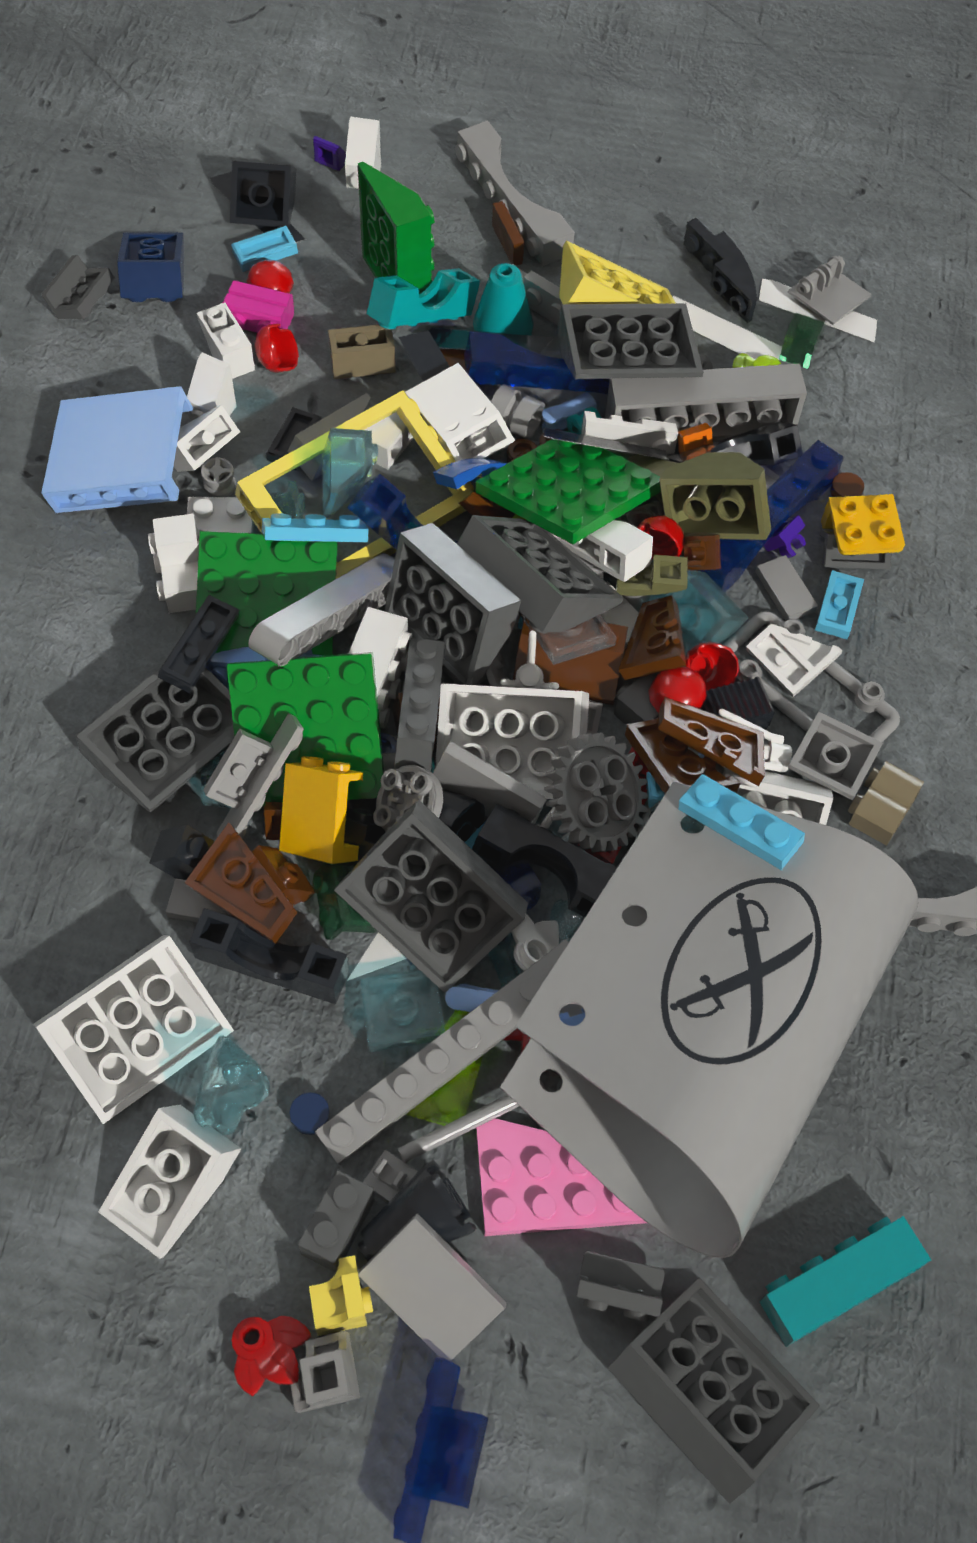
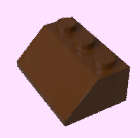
(591, 673)

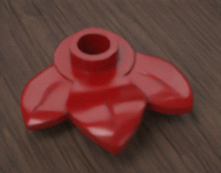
(271, 1355)

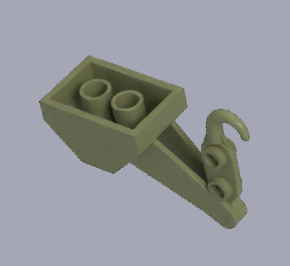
(713, 494)

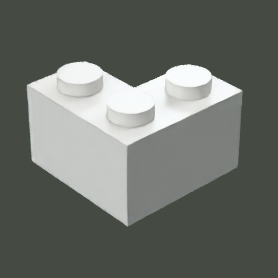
(176, 557)

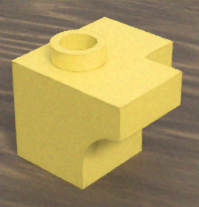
(341, 1300)

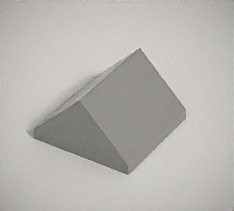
(835, 755)

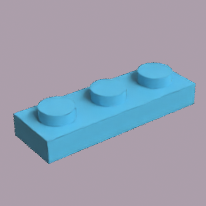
(314, 528)
(741, 821)

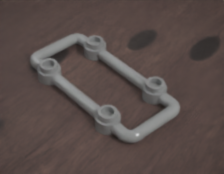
(868, 696)

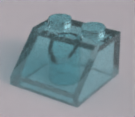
(345, 466)
(706, 611)

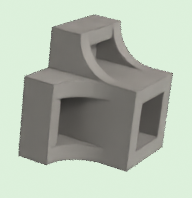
(326, 1374)

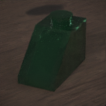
(802, 339)

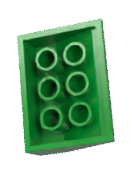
(394, 229)

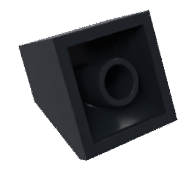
(262, 194)

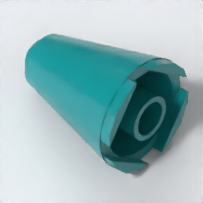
(504, 303)

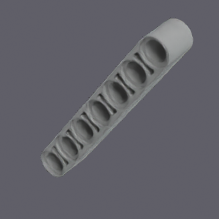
(323, 612)

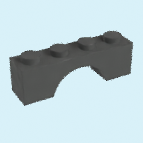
(420, 703)

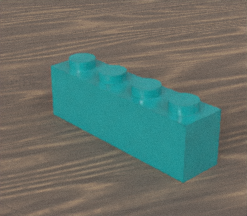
(843, 1280)

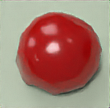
(271, 275)
(276, 348)
(666, 533)
(714, 663)
(679, 685)

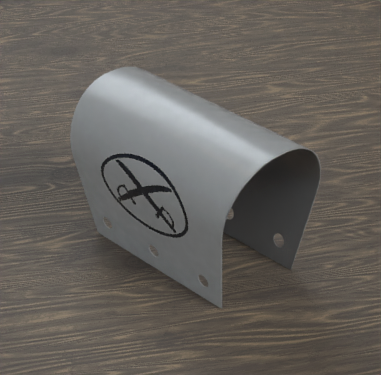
(707, 1015)

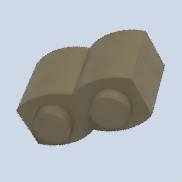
(885, 802)

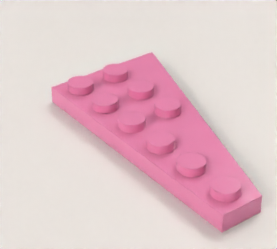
(538, 1185)

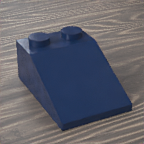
(151, 266)

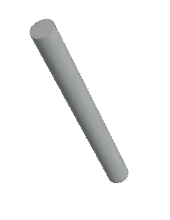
(457, 1127)

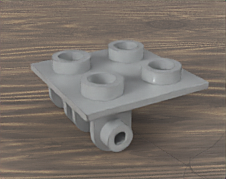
(829, 291)

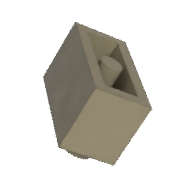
(361, 351)

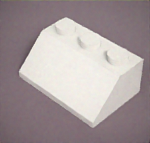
(788, 795)

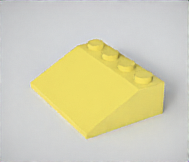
(595, 280)

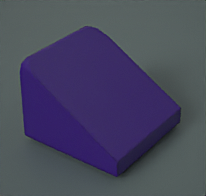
(328, 153)

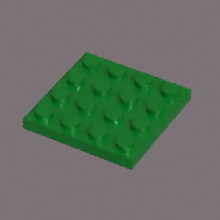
(569, 487)
(261, 578)
(331, 700)

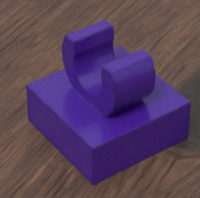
(785, 536)

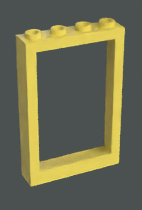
(260, 504)

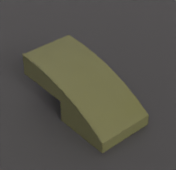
(663, 576)

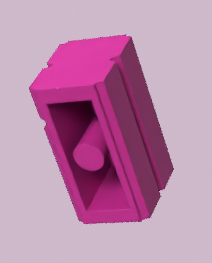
(259, 306)

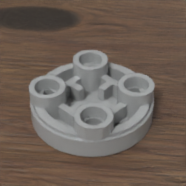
(402, 789)

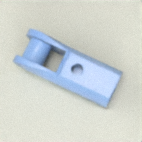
(556, 416)
(467, 996)

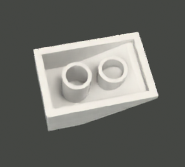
(168, 1179)

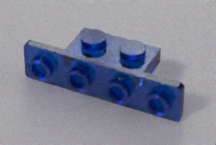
(443, 1454)

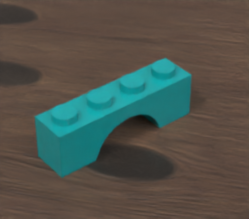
(399, 302)

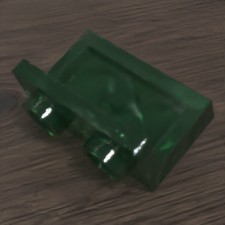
(335, 912)

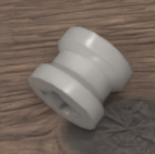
(212, 472)

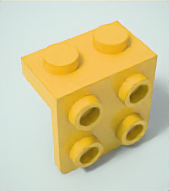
(864, 524)

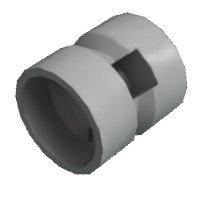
(519, 413)

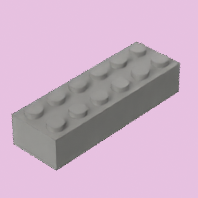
(723, 398)

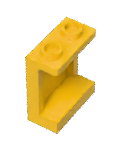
(316, 810)

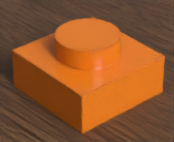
(694, 437)

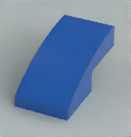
(462, 471)

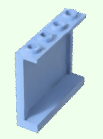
(115, 450)

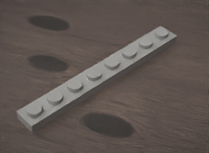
(434, 1063)

